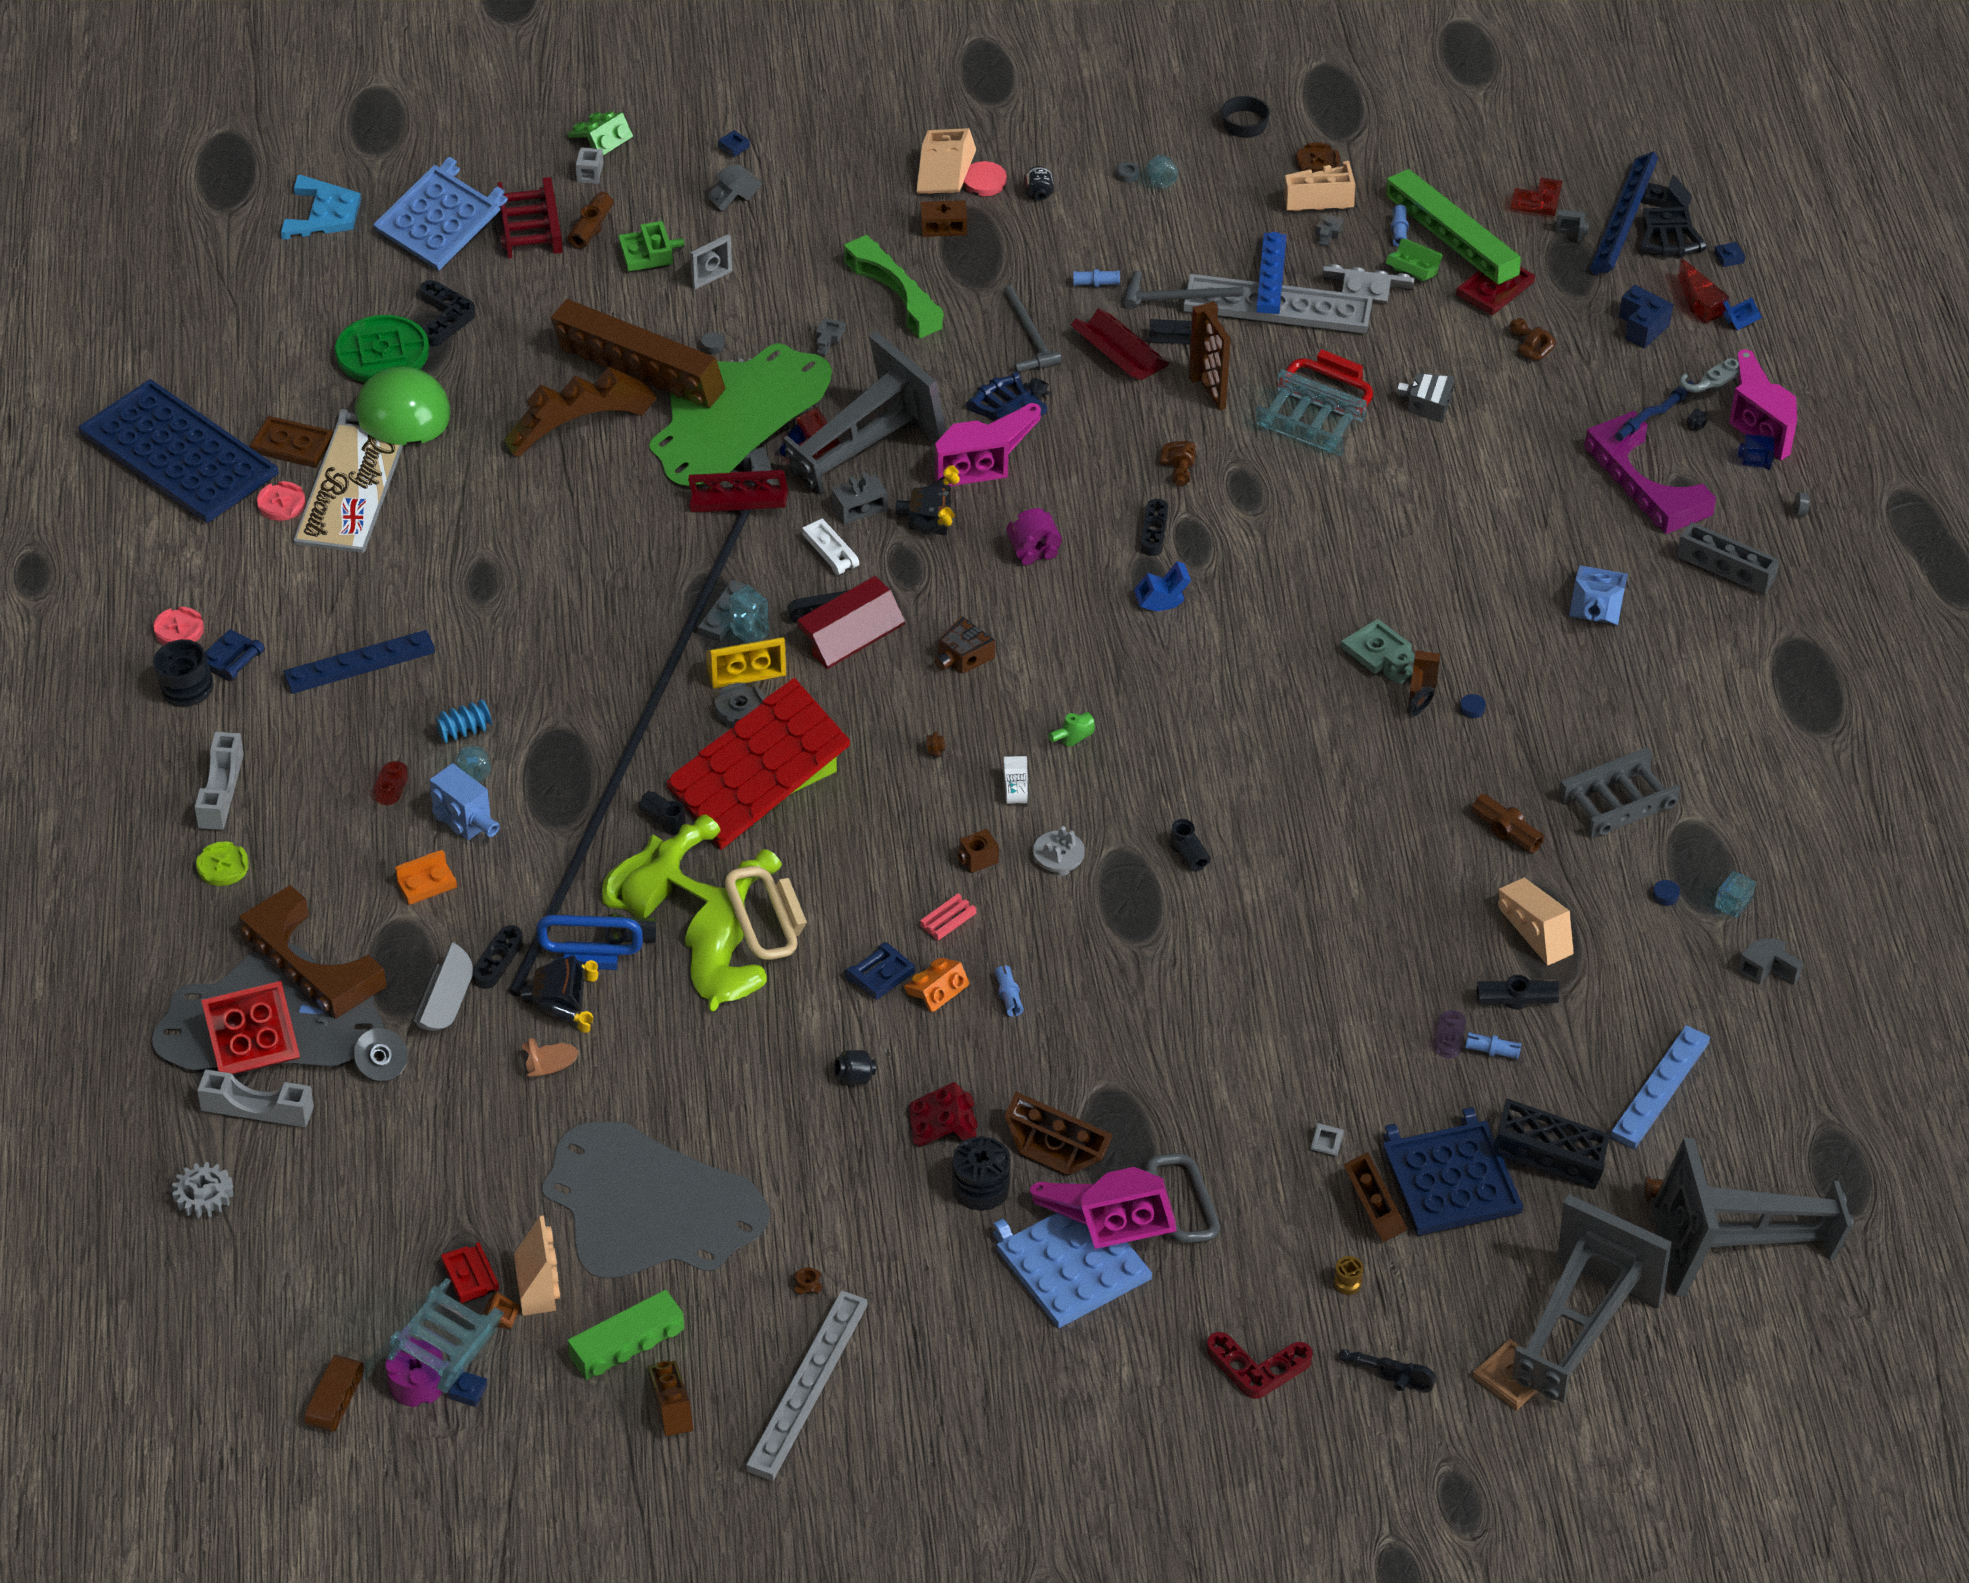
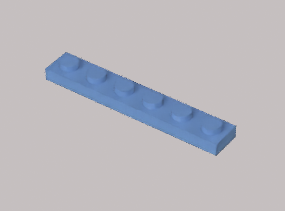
(1660, 1087)

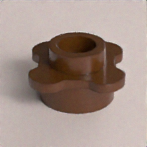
(807, 1275)

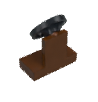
(1424, 675)

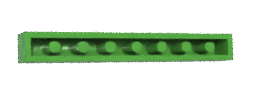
(1453, 226)

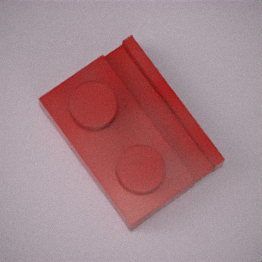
(469, 1272)

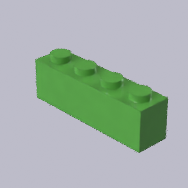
(626, 1334)

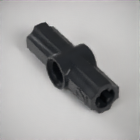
(1517, 992)

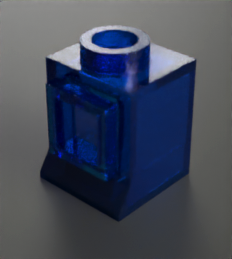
(1757, 451)

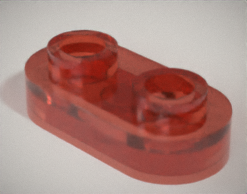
(391, 783)

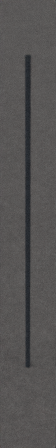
(632, 746)

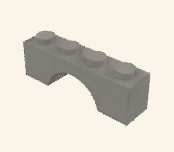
(225, 763)
(225, 1095)

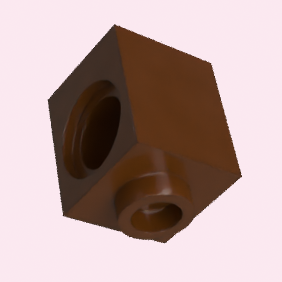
(978, 851)

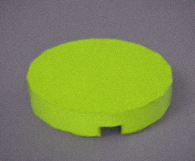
(222, 864)

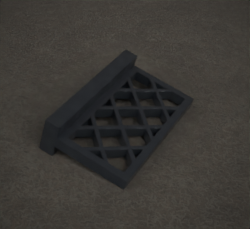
(1547, 1154)

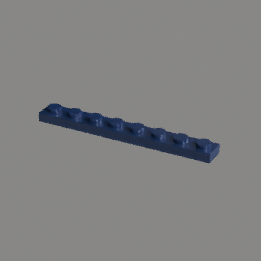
(1624, 213)

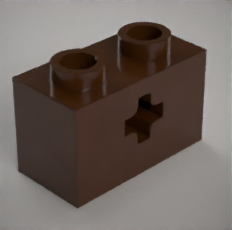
(943, 218)

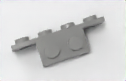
(1368, 283)

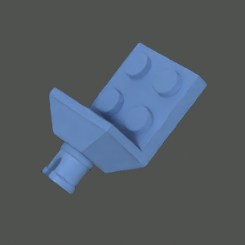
(1598, 595)

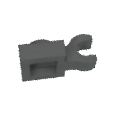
(1329, 227)
(829, 332)

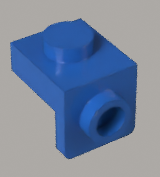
(1742, 313)

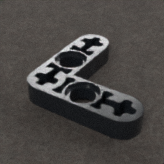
(459, 310)

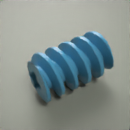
(463, 720)

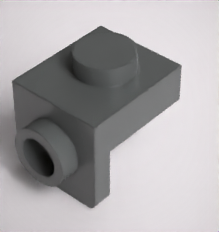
(1572, 223)

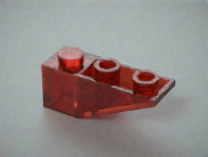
(1702, 295)

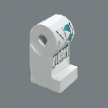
(1015, 779)

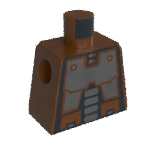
(964, 647)

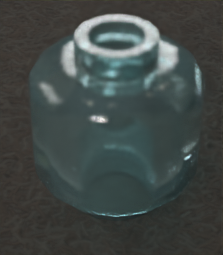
(1162, 171)
(474, 762)

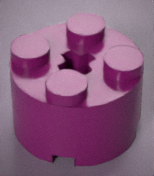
(1034, 536)
(411, 1379)

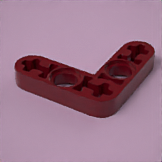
(1258, 1373)

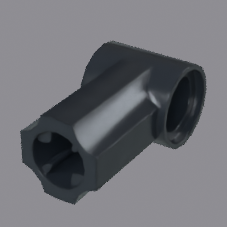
(666, 812)
(1188, 845)
(647, 925)

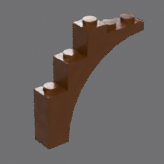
(579, 397)

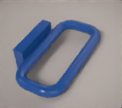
(602, 953)

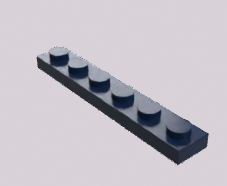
(359, 661)

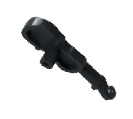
(1414, 1375)

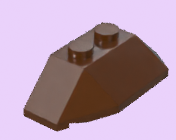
(1054, 1136)

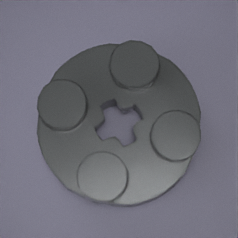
(730, 695)

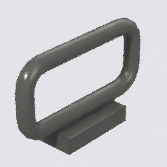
(1202, 1193)

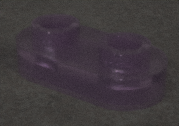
(1450, 1028)

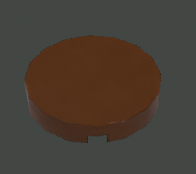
(1316, 156)

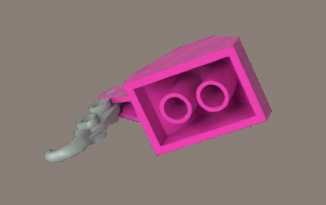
(1757, 403)

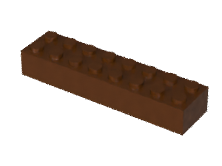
(638, 353)

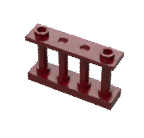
(549, 222)

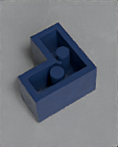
(1645, 315)

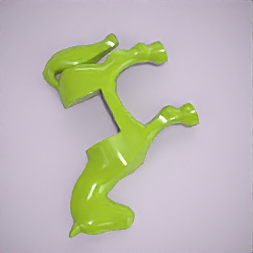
(715, 928)

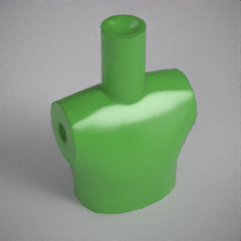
(1074, 729)

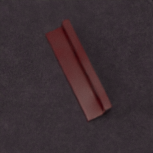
(739, 495)

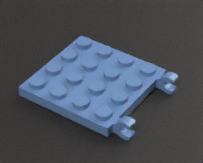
(439, 215)
(1064, 1268)

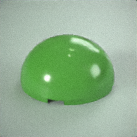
(402, 406)

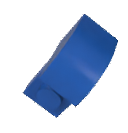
(1163, 593)

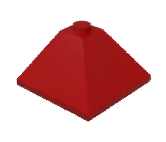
(250, 1028)

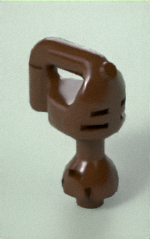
(1535, 339)
(1182, 457)

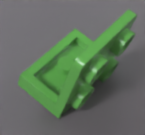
(603, 130)

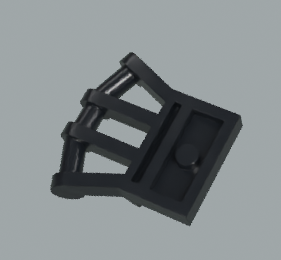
(1670, 221)

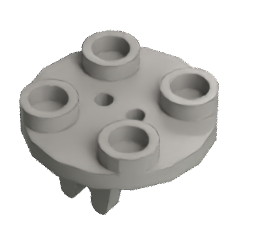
(1058, 851)

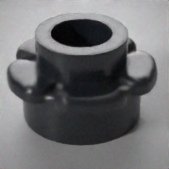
(1697, 419)

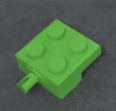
(648, 247)

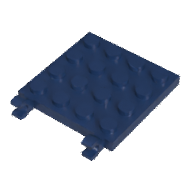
(1451, 1176)

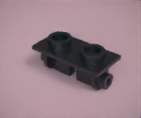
(1170, 331)

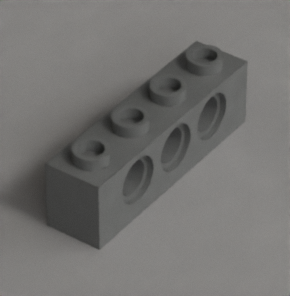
(1728, 558)

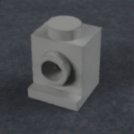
(589, 165)

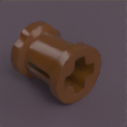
(1651, 1187)

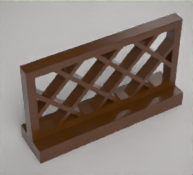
(1209, 352)

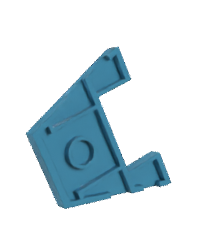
(332, 210)

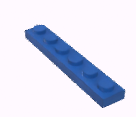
(1271, 273)

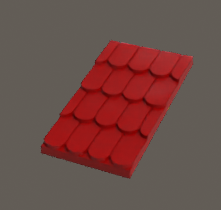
(760, 762)

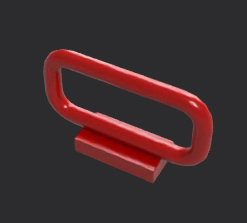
(1336, 368)

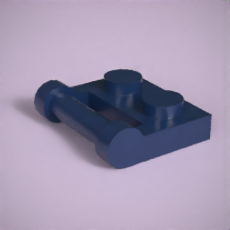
(227, 649)
(884, 975)

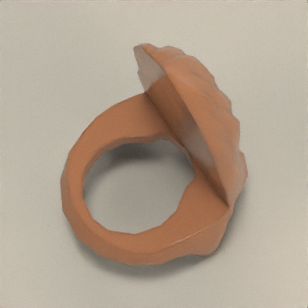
(548, 1058)

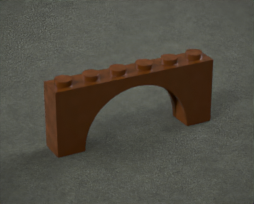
(331, 986)

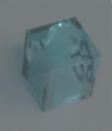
(1735, 894)

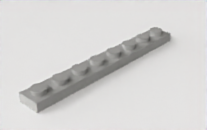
(806, 1386)

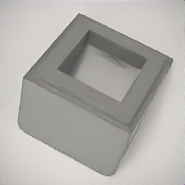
(1327, 1139)

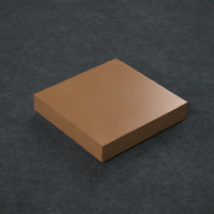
(1497, 1376)

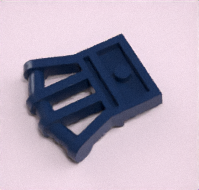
(1000, 408)

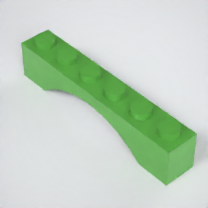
(870, 260)

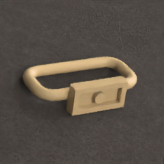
(785, 906)

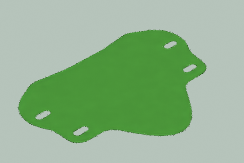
(754, 405)

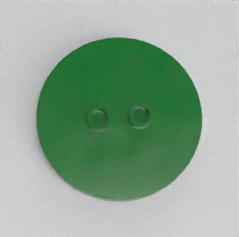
(380, 344)

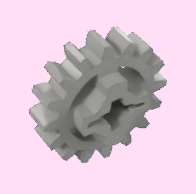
(202, 1190)

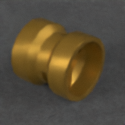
(1348, 1275)

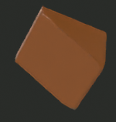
(505, 1305)

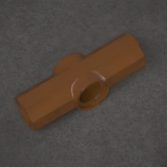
(590, 220)
(1507, 823)

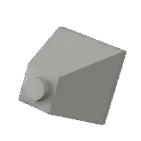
(711, 261)

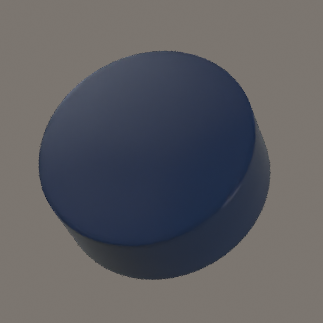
(1472, 706)
(1666, 892)

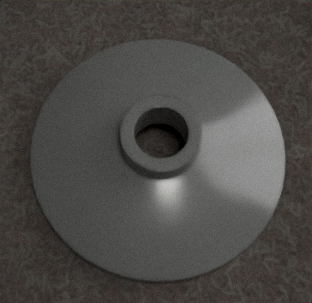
(389, 1046)

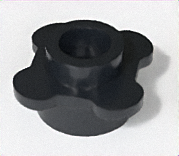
(1038, 387)

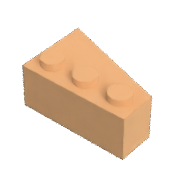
(1320, 189)
(1538, 919)

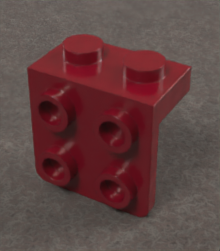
(942, 1113)

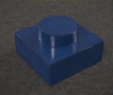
(733, 143)
(1729, 254)
(468, 1389)

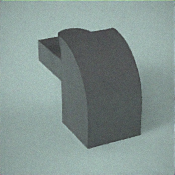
(733, 181)
(1769, 956)

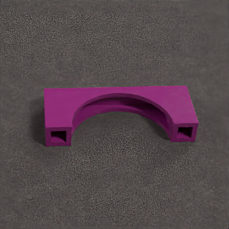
(1665, 505)

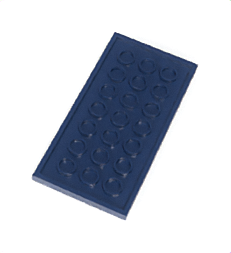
(178, 450)

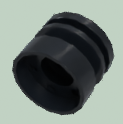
(183, 673)
(981, 1173)

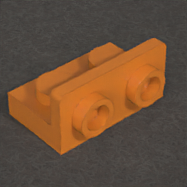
(425, 877)

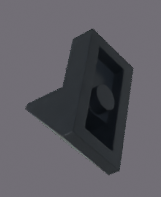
(1666, 197)

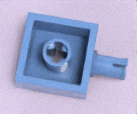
(461, 803)

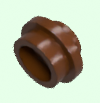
(935, 744)

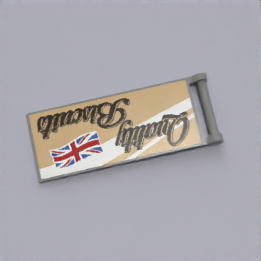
(348, 489)

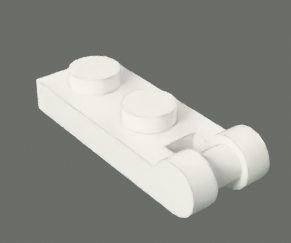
(830, 546)

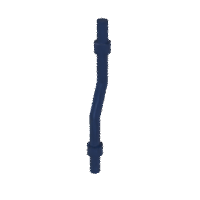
(1633, 424)

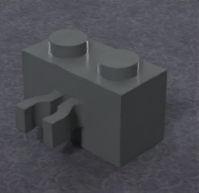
(859, 498)

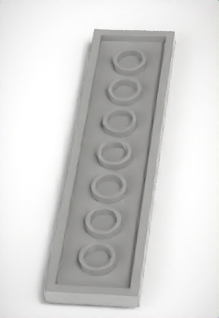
(1297, 305)

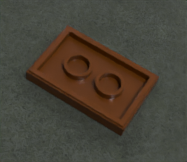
(292, 441)

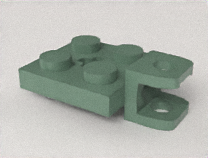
(1392, 656)

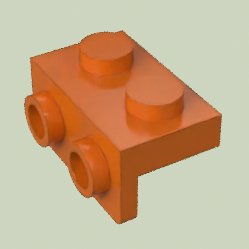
(938, 983)

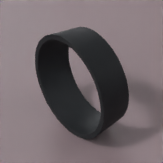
(1245, 103)

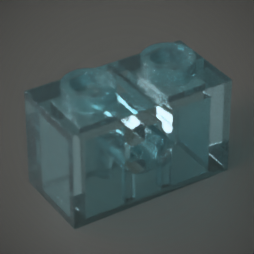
(749, 615)

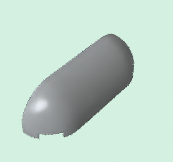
(445, 990)

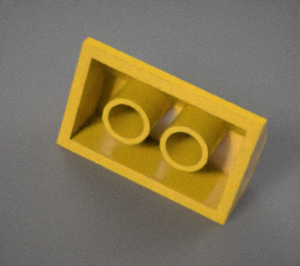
(746, 662)

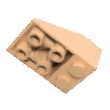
(945, 160)
(537, 1270)

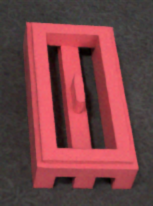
(944, 915)

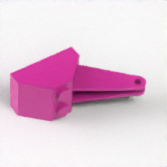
(983, 449)
(1116, 1208)

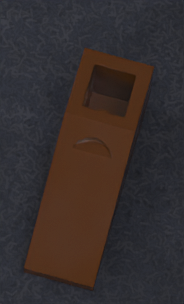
(671, 1398)

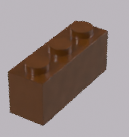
(1375, 1197)

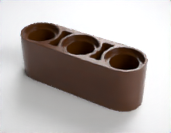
(334, 1393)

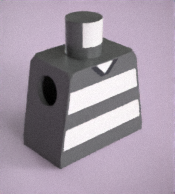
(1428, 395)

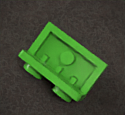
(1415, 260)

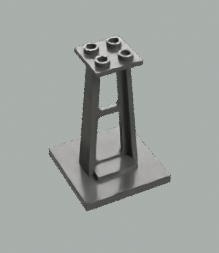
(901, 385)
(1687, 1217)
(1610, 1252)

